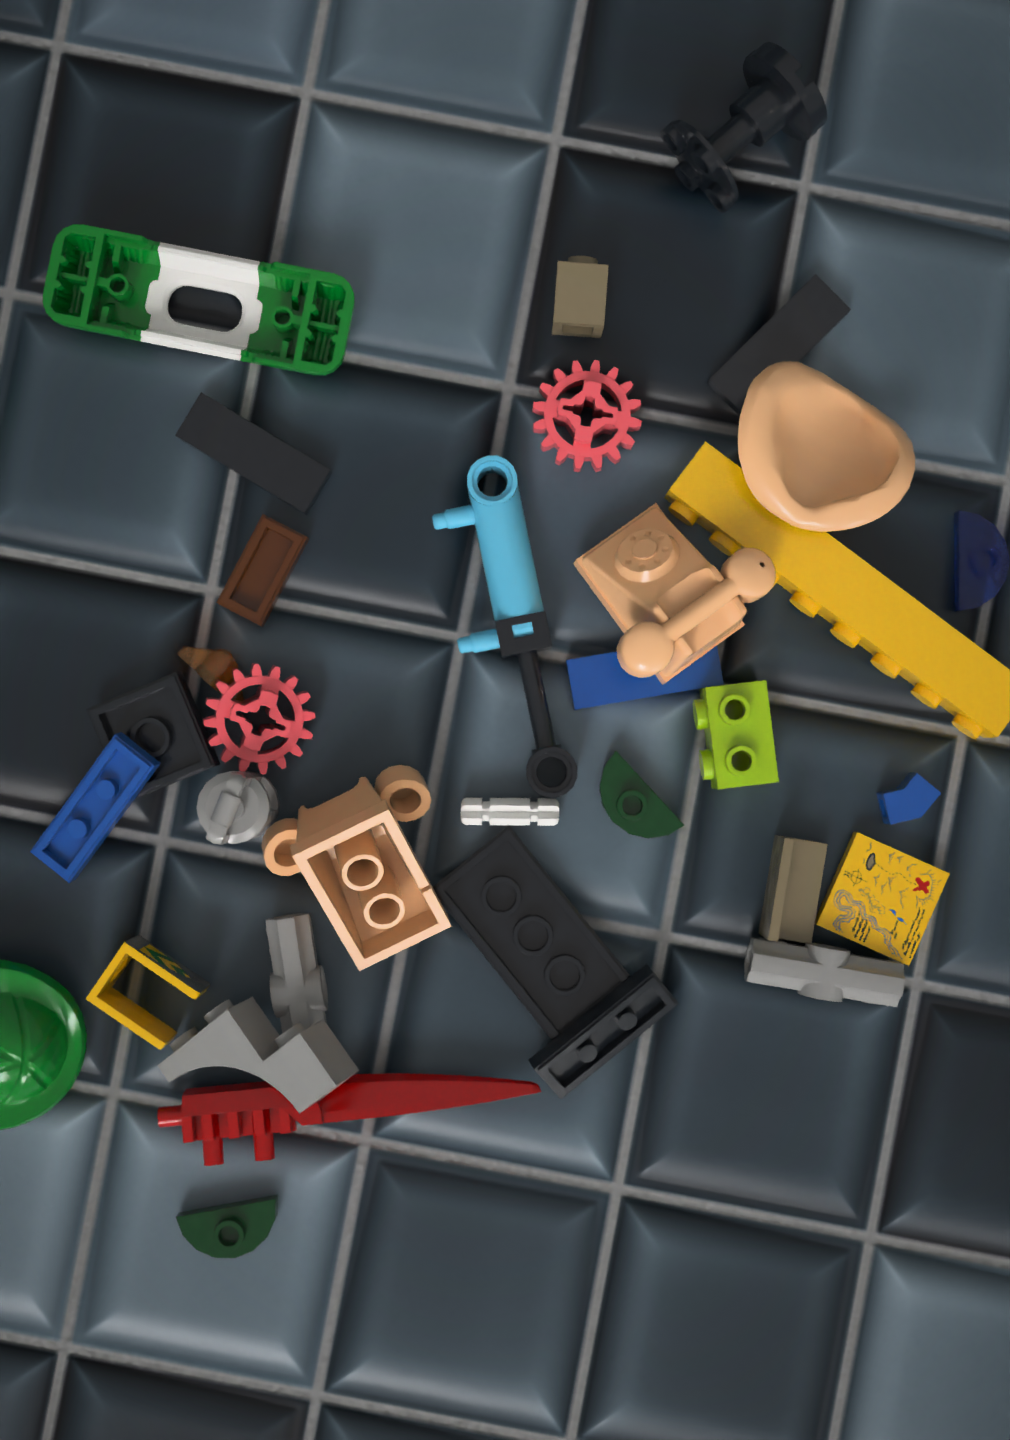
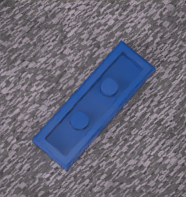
(602, 681)
(95, 807)

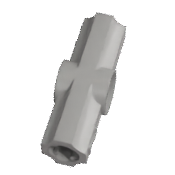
(824, 972)
(297, 981)

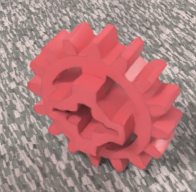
(566, 413)
(252, 740)

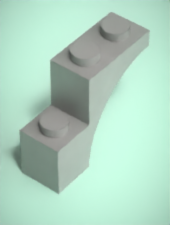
(297, 1063)

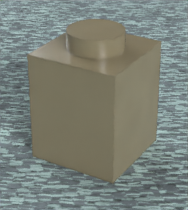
(580, 297)

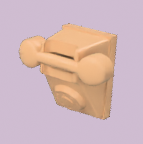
(669, 594)
(364, 864)

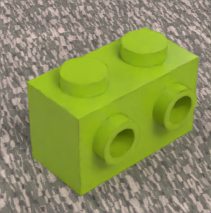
(736, 735)

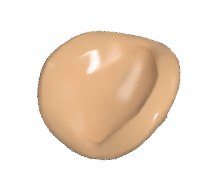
(820, 450)

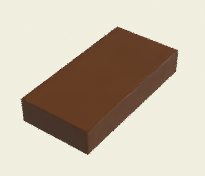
(263, 570)

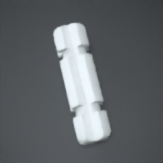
(510, 811)

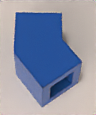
(908, 800)

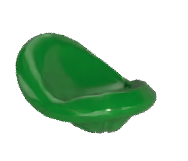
(39, 1043)

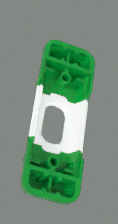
(124, 285)

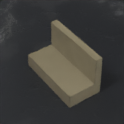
(792, 889)

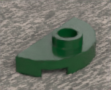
(633, 803)
(229, 1228)

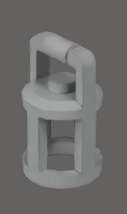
(237, 807)

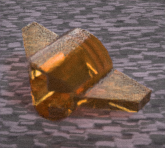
(211, 665)

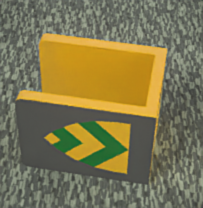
(127, 1011)

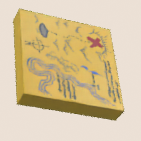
(881, 898)

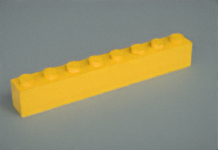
(849, 595)

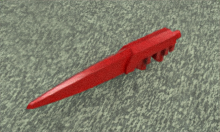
(262, 1110)

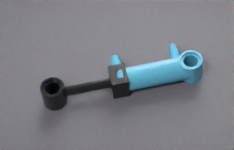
(514, 601)

